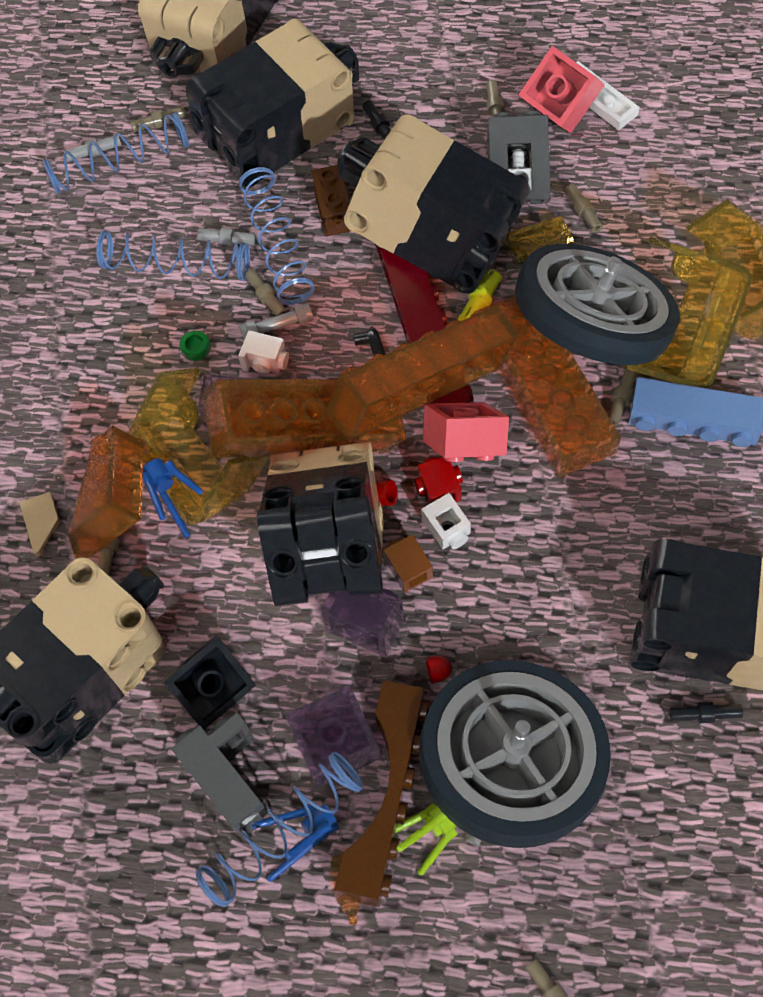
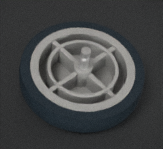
(596, 304)
(514, 753)

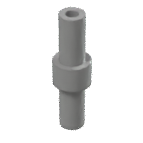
(83, 150)
(226, 236)

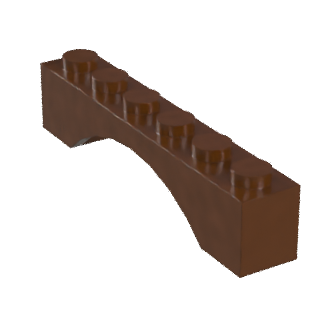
(365, 863)

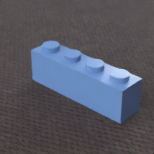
(696, 412)

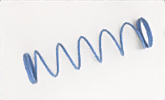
(179, 129)
(243, 248)
(305, 296)
(334, 759)

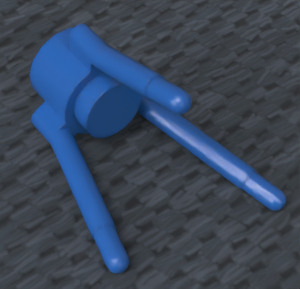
(158, 478)
(323, 826)

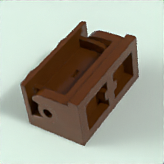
(331, 199)

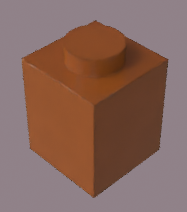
(408, 562)

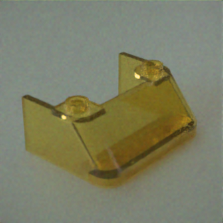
(738, 238)
(706, 317)
(167, 427)

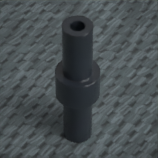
(377, 120)
(705, 712)

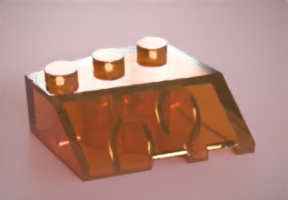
(109, 492)

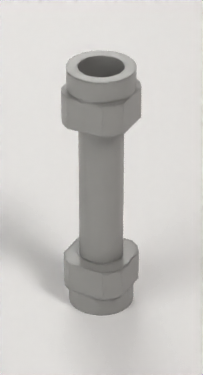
(300, 314)

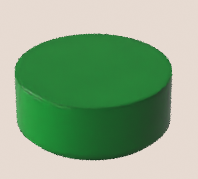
(195, 345)

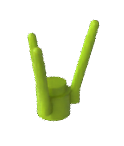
(437, 824)

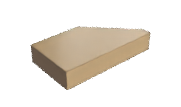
(40, 520)

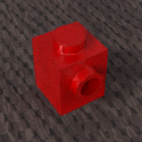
(437, 479)

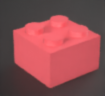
(561, 89)
(465, 430)

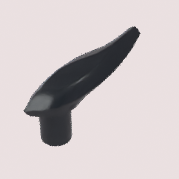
(371, 336)

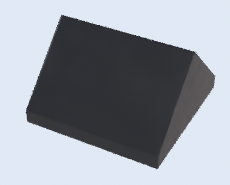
(209, 682)

